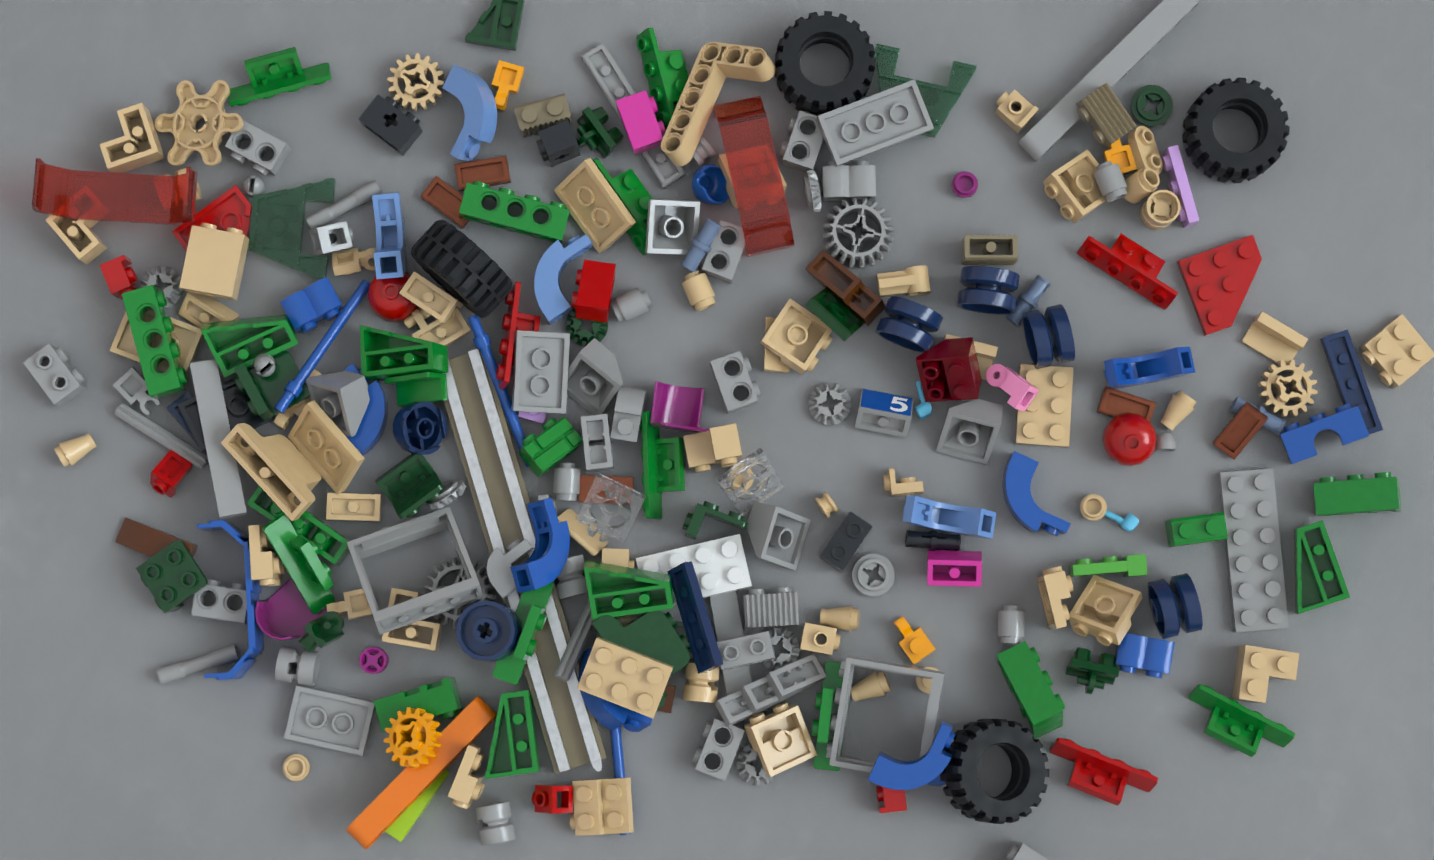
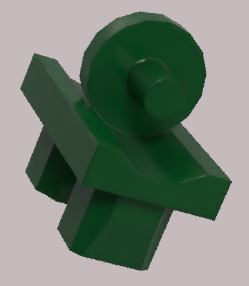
(594, 133)
(322, 631)
(1092, 673)

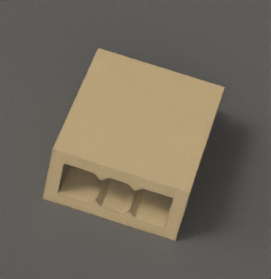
(214, 261)

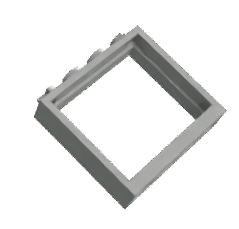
(427, 604)
(842, 698)

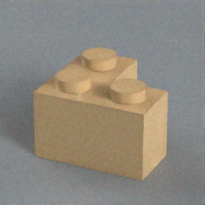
(138, 146)
(78, 237)
(713, 447)
(418, 634)
(1256, 666)

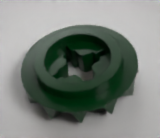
(1153, 94)
(584, 337)

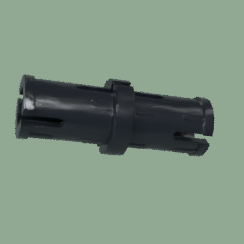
(932, 540)

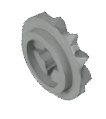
(812, 191)
(167, 276)
(822, 413)
(450, 492)
(885, 572)
(789, 642)
(747, 771)

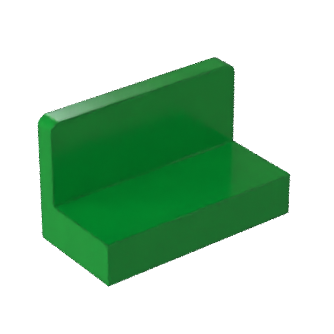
(419, 387)

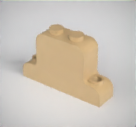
(275, 467)

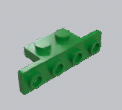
(664, 72)
(277, 74)
(635, 199)
(661, 466)
(301, 563)
(532, 618)
(1237, 724)
(821, 727)

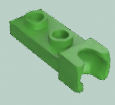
(1130, 565)

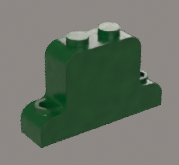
(649, 635)

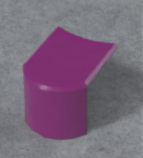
(677, 407)
(285, 613)

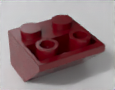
(950, 371)

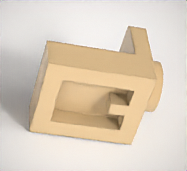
(906, 487)

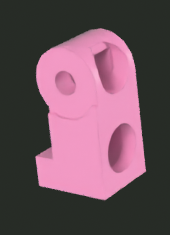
(1012, 383)

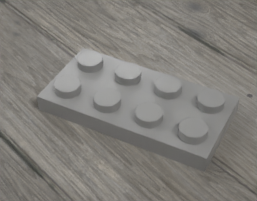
(875, 123)

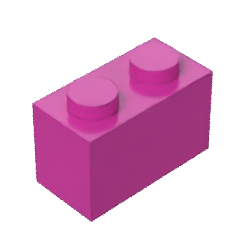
(640, 122)
(954, 568)

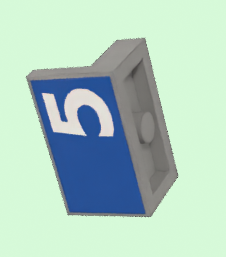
(884, 412)

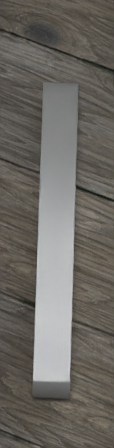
(1110, 70)

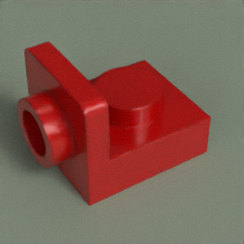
(169, 473)

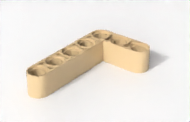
(702, 89)

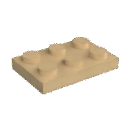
(594, 205)
(184, 334)
(1049, 413)
(326, 447)
(625, 677)

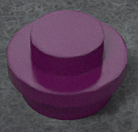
(964, 184)

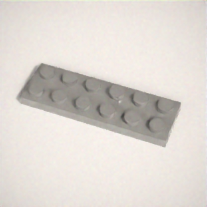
(1253, 550)

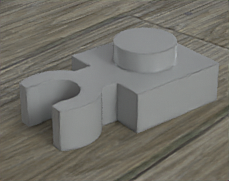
(133, 388)

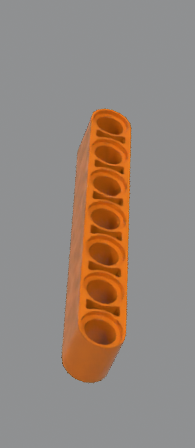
(414, 781)

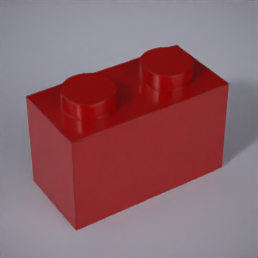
(595, 290)

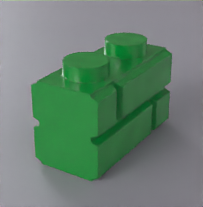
(550, 446)
(1196, 529)

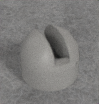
(259, 186)
(261, 361)
(1165, 443)

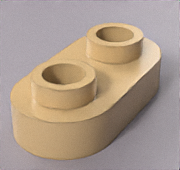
(1145, 149)

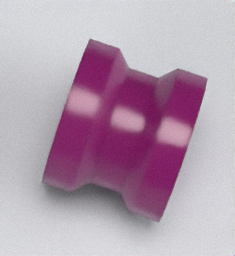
(370, 657)

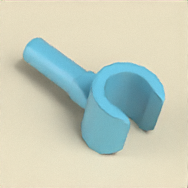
(924, 409)
(1128, 523)

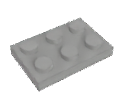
(540, 372)
(329, 720)

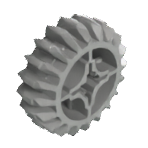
(870, 234)
(461, 577)

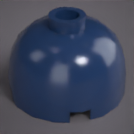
(419, 428)

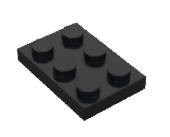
(236, 407)

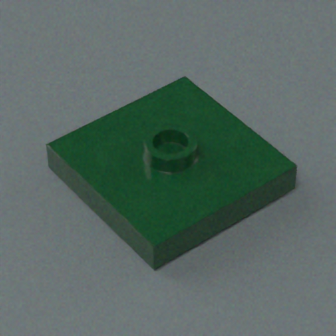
(834, 314)

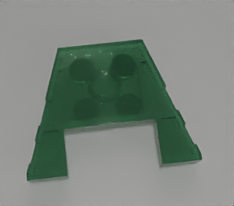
(937, 98)
(279, 226)

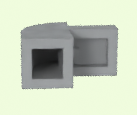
(628, 414)
(499, 566)

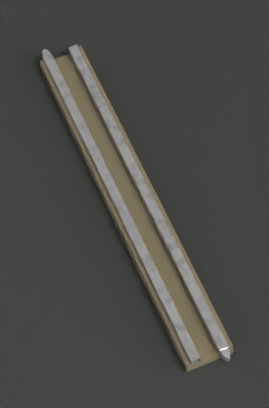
(503, 513)

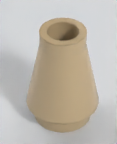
(1177, 410)
(74, 449)
(842, 618)
(871, 687)

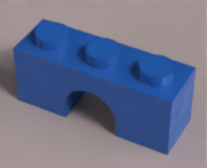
(1345, 423)

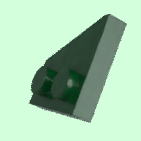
(498, 25)

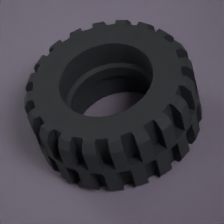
(831, 31)
(1254, 102)
(462, 268)
(1026, 776)

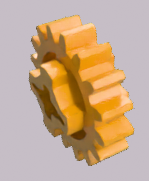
(418, 736)

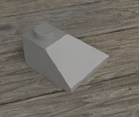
(671, 225)
(594, 377)
(342, 397)
(971, 430)
(777, 534)

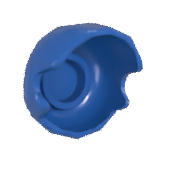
(710, 185)

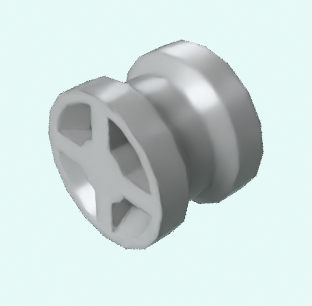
(702, 152)

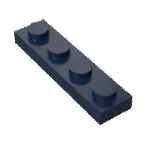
(1350, 377)
(695, 617)

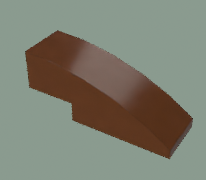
(846, 287)
(147, 539)

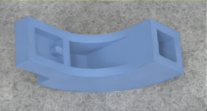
(478, 108)
(390, 236)
(548, 274)
(948, 517)

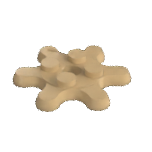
(183, 123)

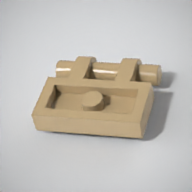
(437, 331)

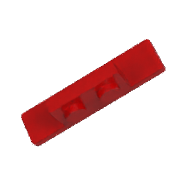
(1131, 266)
(511, 322)
(1100, 774)

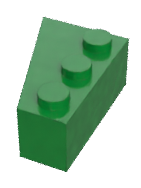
(244, 339)
(394, 355)
(1357, 495)
(1316, 569)
(626, 590)
(1031, 688)
(436, 698)
(514, 738)

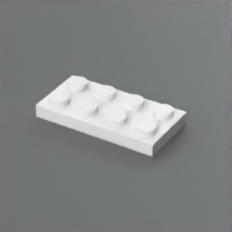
(717, 564)

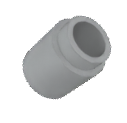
(1110, 181)
(631, 304)
(566, 482)
(1011, 624)

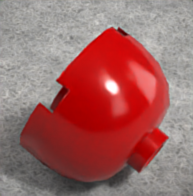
(387, 301)
(1129, 439)

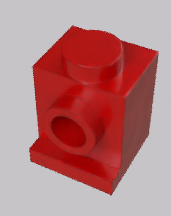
(119, 276)
(546, 798)
(892, 799)

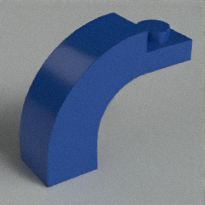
(1149, 368)
(374, 418)
(1019, 500)
(550, 548)
(608, 713)
(915, 773)

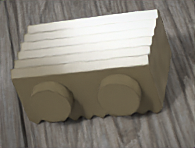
(542, 114)
(1105, 115)
(989, 250)

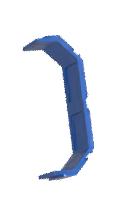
(255, 634)

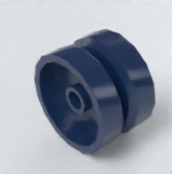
(988, 290)
(909, 324)
(1048, 336)
(1175, 605)
(473, 627)

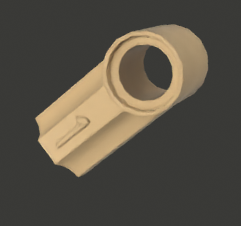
(911, 281)

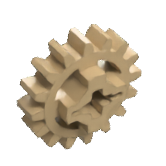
(421, 71)
(1281, 397)

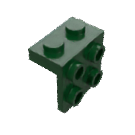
(267, 391)
(410, 485)
(694, 521)
(172, 576)

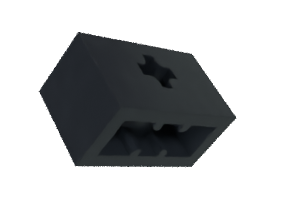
(398, 137)
(558, 144)
(845, 541)

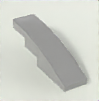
(770, 690)

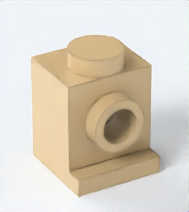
(1015, 119)

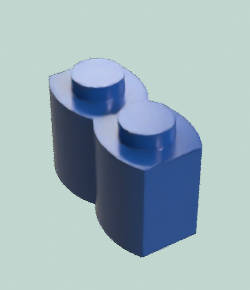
(312, 305)
(1144, 654)

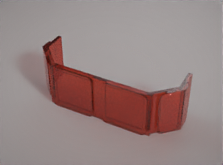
(755, 176)
(114, 195)

